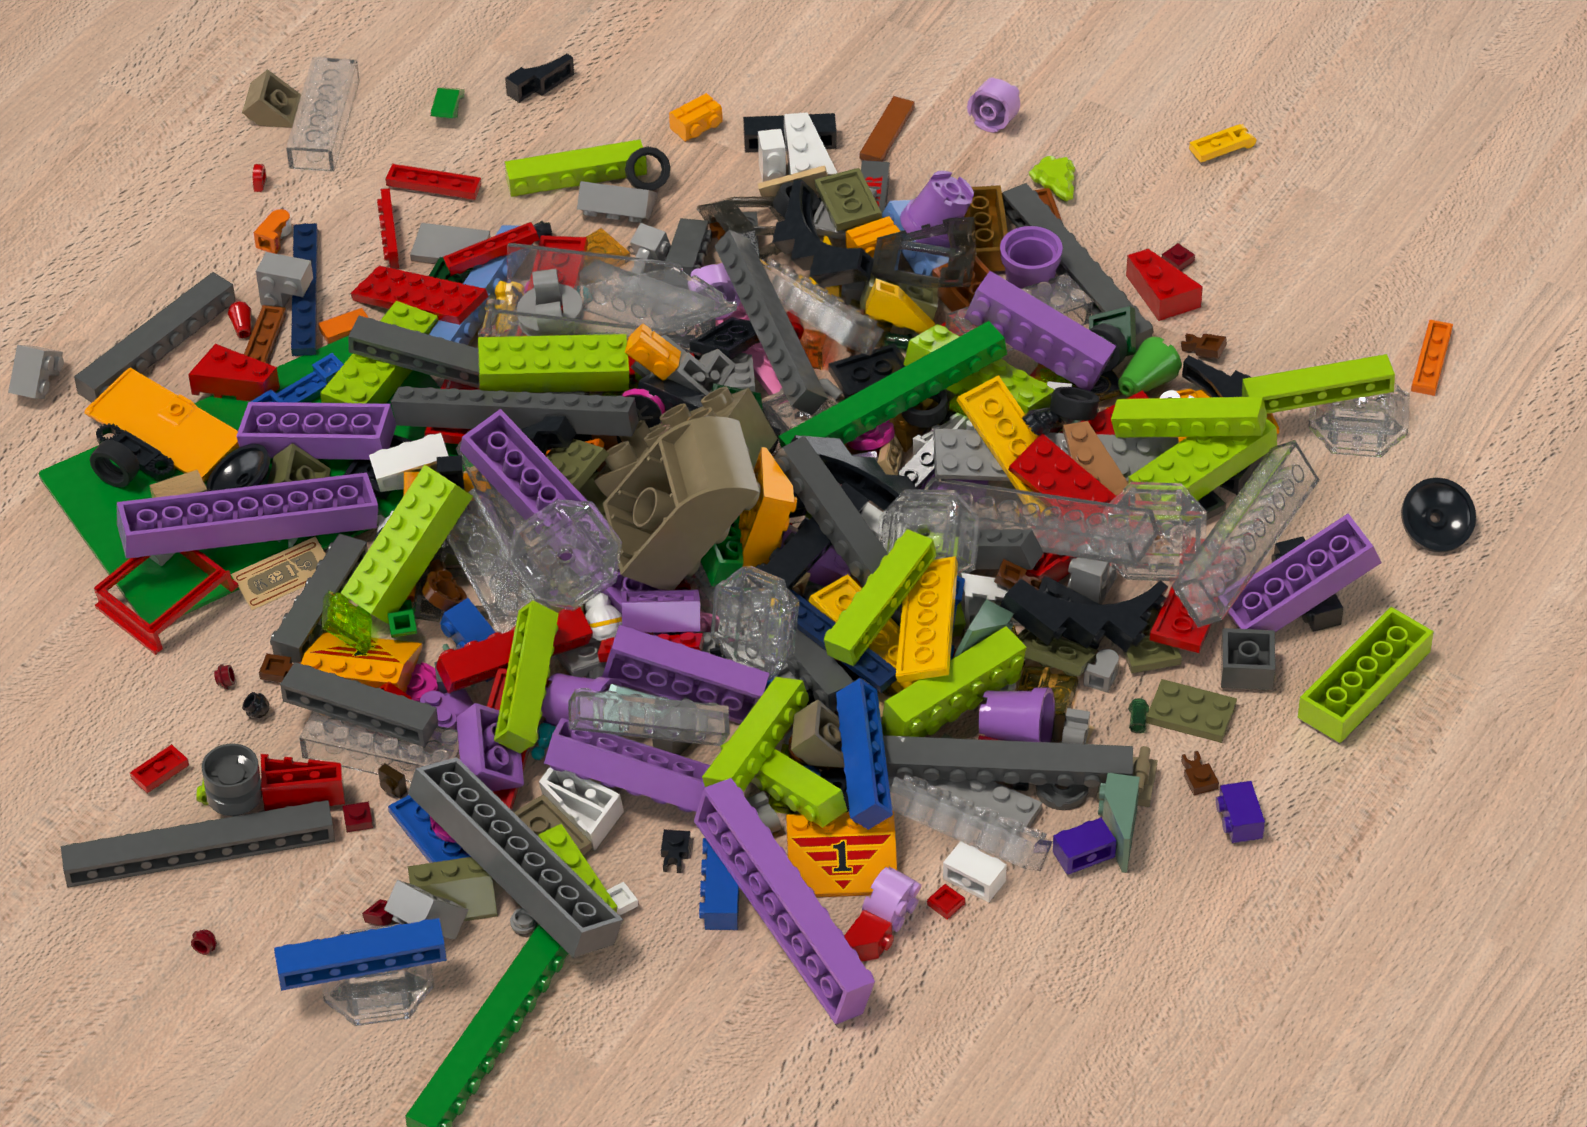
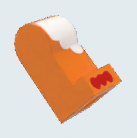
(272, 231)

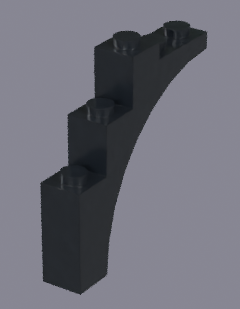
(826, 263)
(1219, 384)
(859, 472)
(1086, 623)

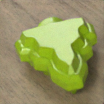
(1055, 175)

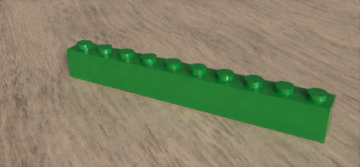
(905, 387)
(488, 1032)

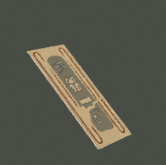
(279, 573)

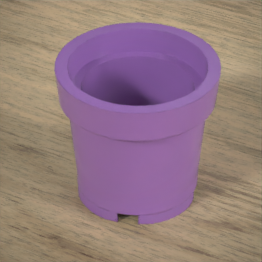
(939, 200)
(1030, 255)
(560, 690)
(1018, 715)

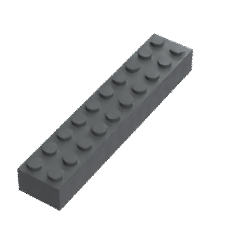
(515, 857)

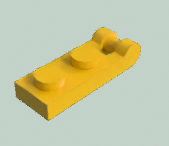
(1222, 142)

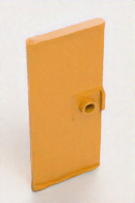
(165, 422)

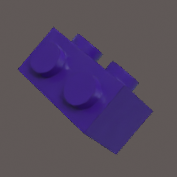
(1240, 812)
(1084, 846)

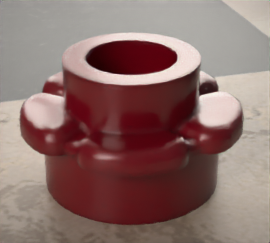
(224, 676)
(203, 941)

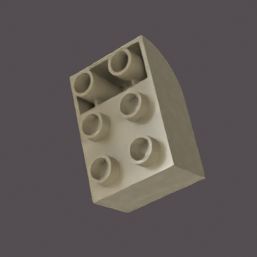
(720, 402)
(681, 500)

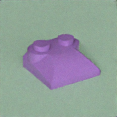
(448, 705)

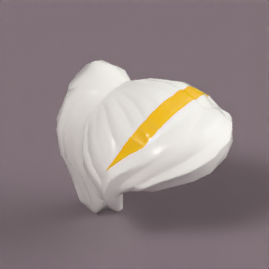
(602, 617)

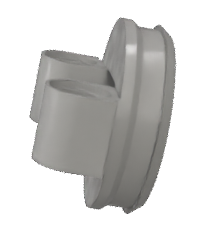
(549, 296)

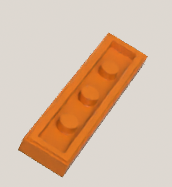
(1432, 357)

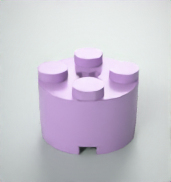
(994, 104)
(718, 278)
(892, 897)

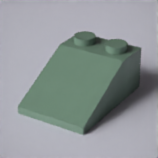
(986, 622)
(1120, 812)

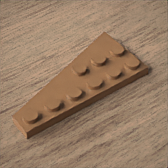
(1090, 453)

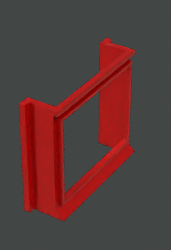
(138, 628)

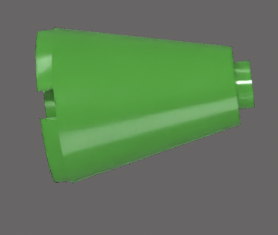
(1150, 367)

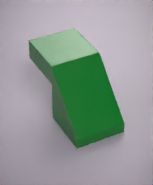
(447, 102)
(403, 621)

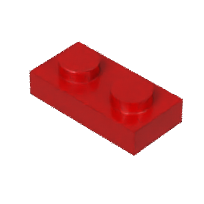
(159, 768)

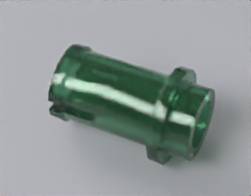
(900, 340)
(1138, 710)

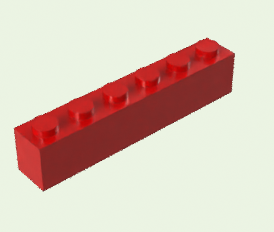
(482, 659)

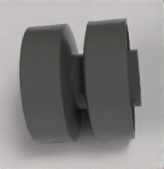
(232, 779)

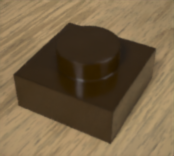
(392, 781)

